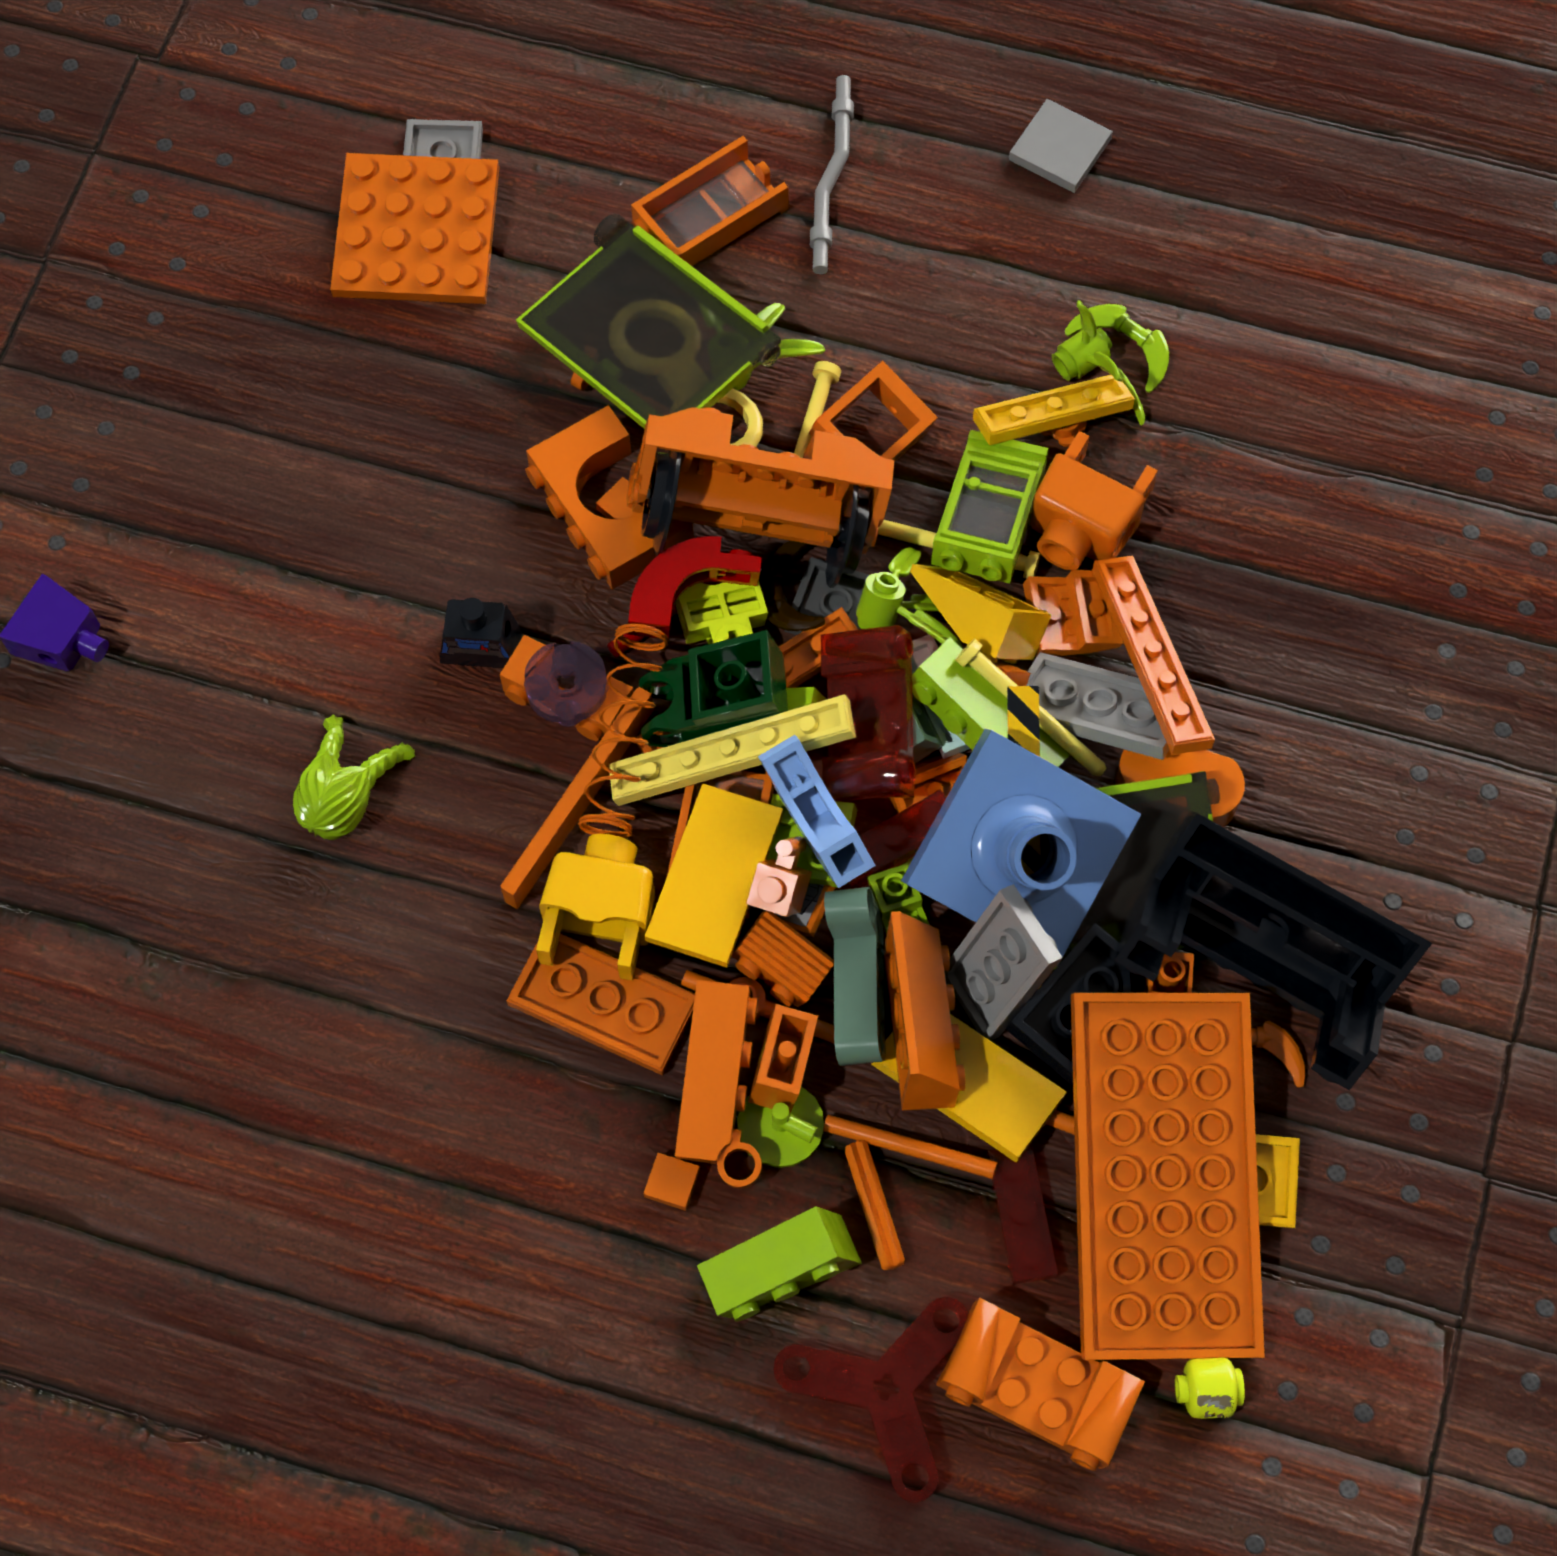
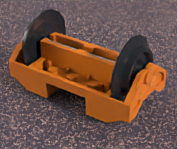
(760, 490)

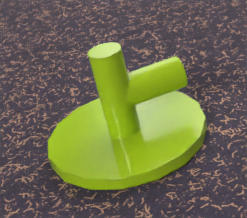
(782, 1136)

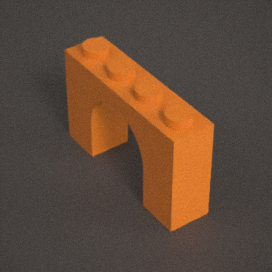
(563, 468)

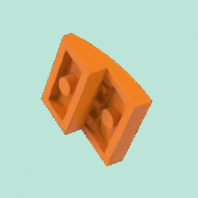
(1079, 614)

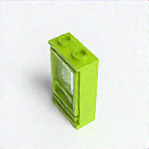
(989, 508)

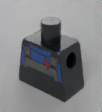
(478, 634)

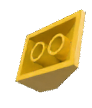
(975, 610)

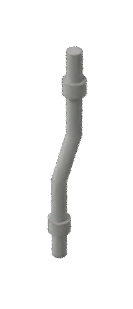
(821, 232)

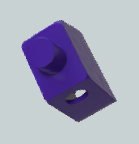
(53, 628)

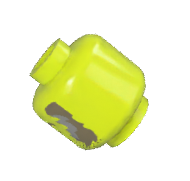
(1210, 1388)

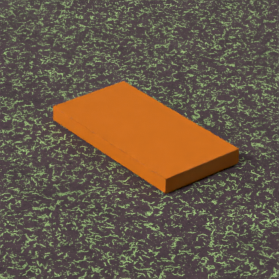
(591, 1001)

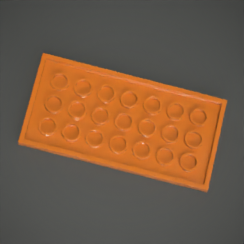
(1166, 1176)

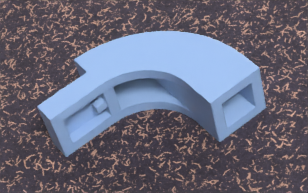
(815, 812)

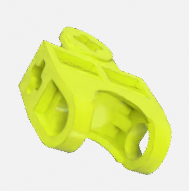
(720, 611)

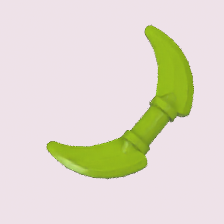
(1152, 342)

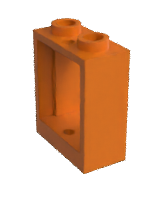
(895, 397)

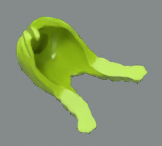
(335, 797)

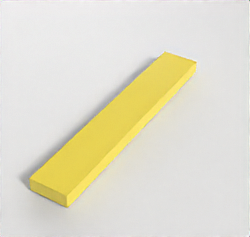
(730, 749)

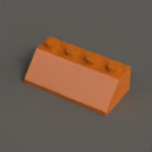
(921, 1015)

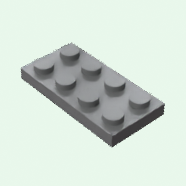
(1098, 704)
(1001, 963)

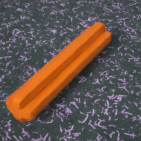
(874, 1205)

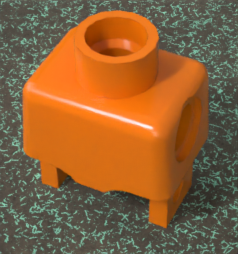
(1085, 510)

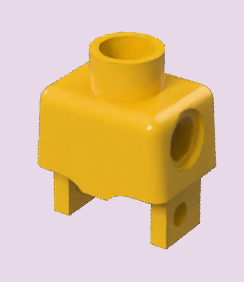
(598, 898)

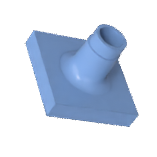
(991, 815)

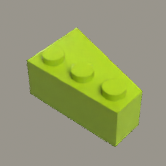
(778, 1263)

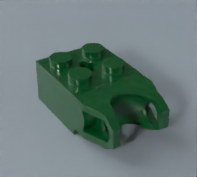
(717, 688)

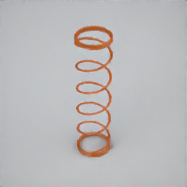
(610, 816)

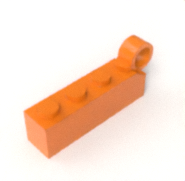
(713, 1078)

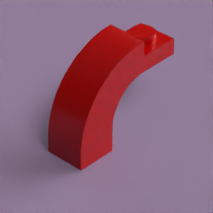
(681, 568)

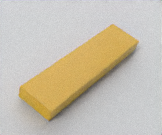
(1052, 409)

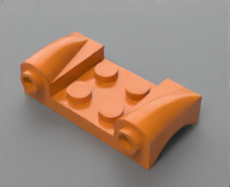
(1040, 1385)

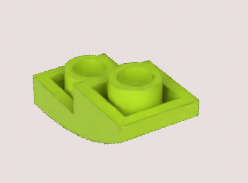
(895, 896)

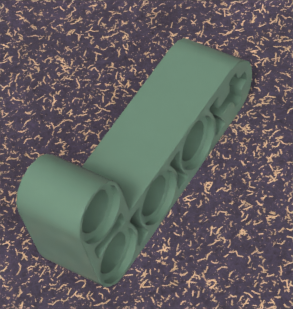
(858, 975)

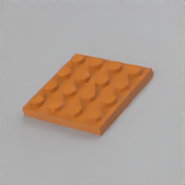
(415, 228)

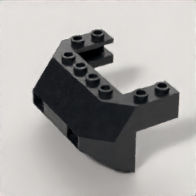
(1279, 933)

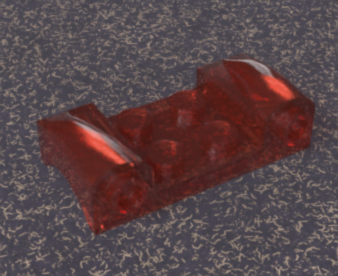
(876, 677)

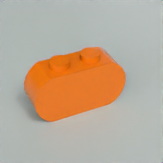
(1225, 770)

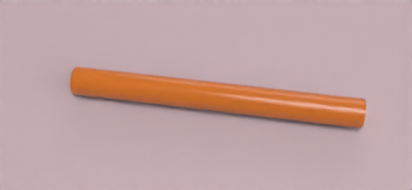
(910, 1146)

